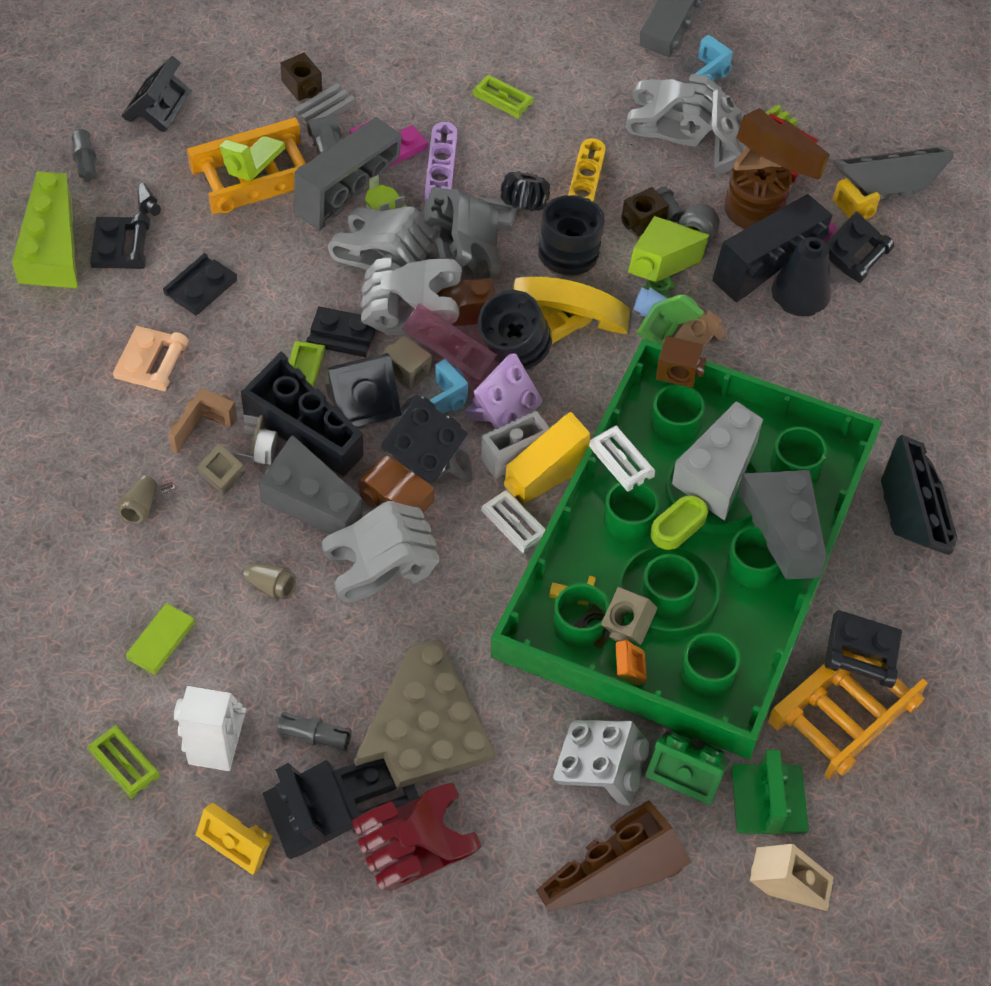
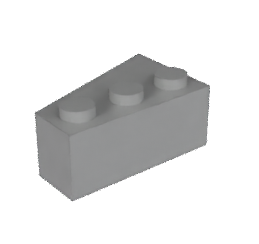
(719, 459)

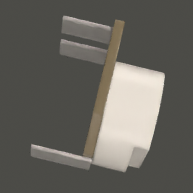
(263, 442)

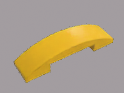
(577, 299)

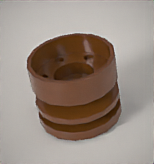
(756, 194)

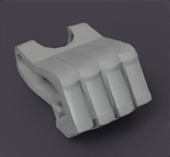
(673, 109)
(386, 234)
(395, 292)
(381, 546)

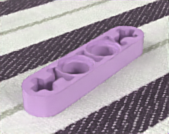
(438, 166)

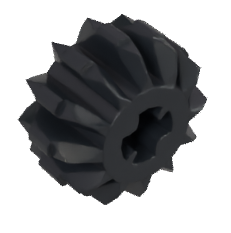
(525, 191)

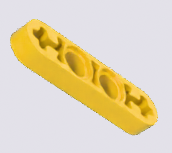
(583, 182)

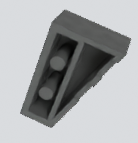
(788, 518)

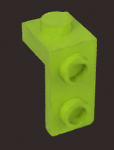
(247, 162)

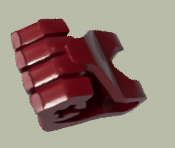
(412, 838)

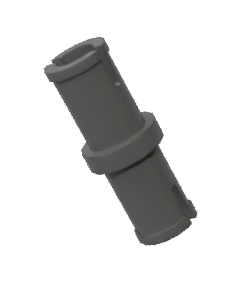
(314, 731)

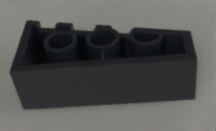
(767, 245)
(300, 410)

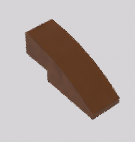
(782, 144)

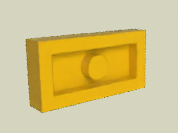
(232, 839)

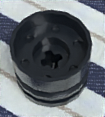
(570, 234)
(515, 315)

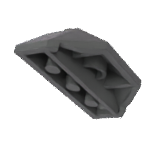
(896, 171)

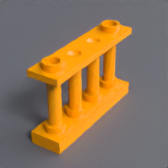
(208, 156)
(814, 692)

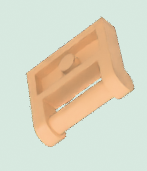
(142, 353)

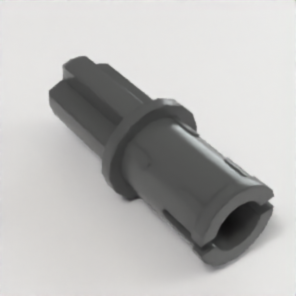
(84, 154)

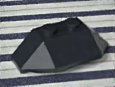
(917, 498)

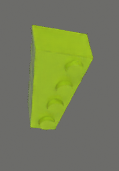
(46, 237)

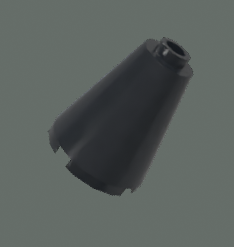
(805, 279)

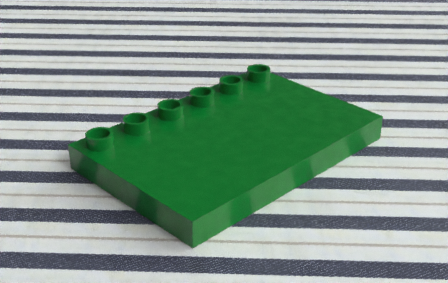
(720, 596)

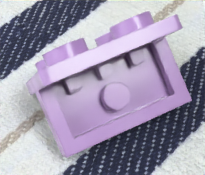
(505, 395)

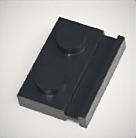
(200, 284)
(341, 332)

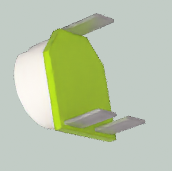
(382, 197)

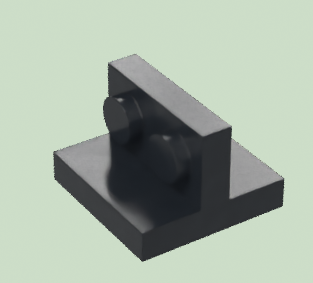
(159, 97)
(364, 389)
(307, 808)

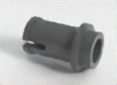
(674, 211)

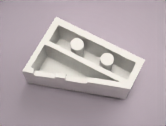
(209, 727)

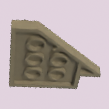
(425, 721)

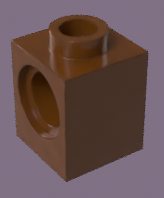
(680, 362)

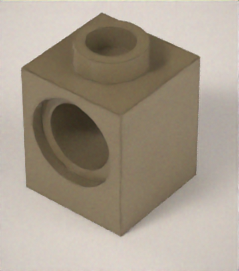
(409, 361)
(221, 469)
(623, 604)

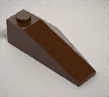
(635, 856)

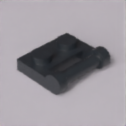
(850, 240)
(110, 242)
(864, 639)
(367, 782)

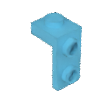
(716, 57)
(454, 387)

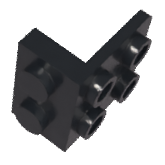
(423, 438)

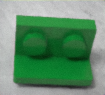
(687, 766)
(769, 797)

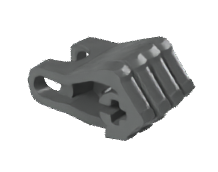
(464, 230)

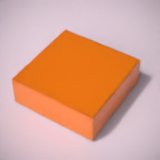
(631, 662)

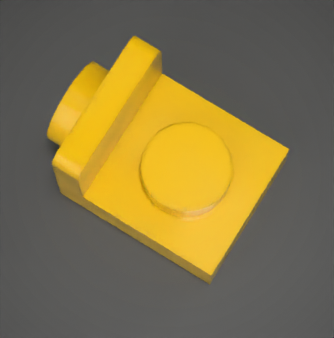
(850, 200)

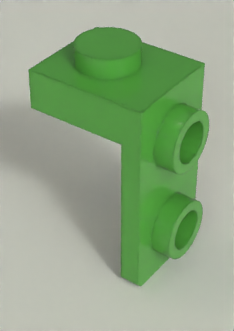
(666, 316)

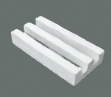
(634, 476)
(506, 529)

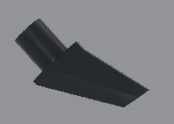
(146, 201)

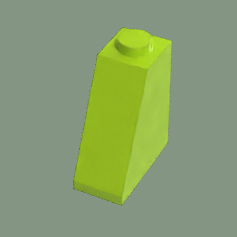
(666, 250)

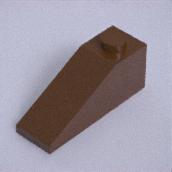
(470, 298)

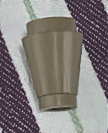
(137, 500)
(272, 580)

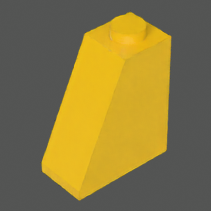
(548, 459)

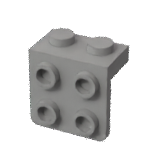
(725, 125)
(603, 756)

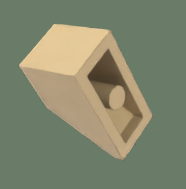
(791, 875)

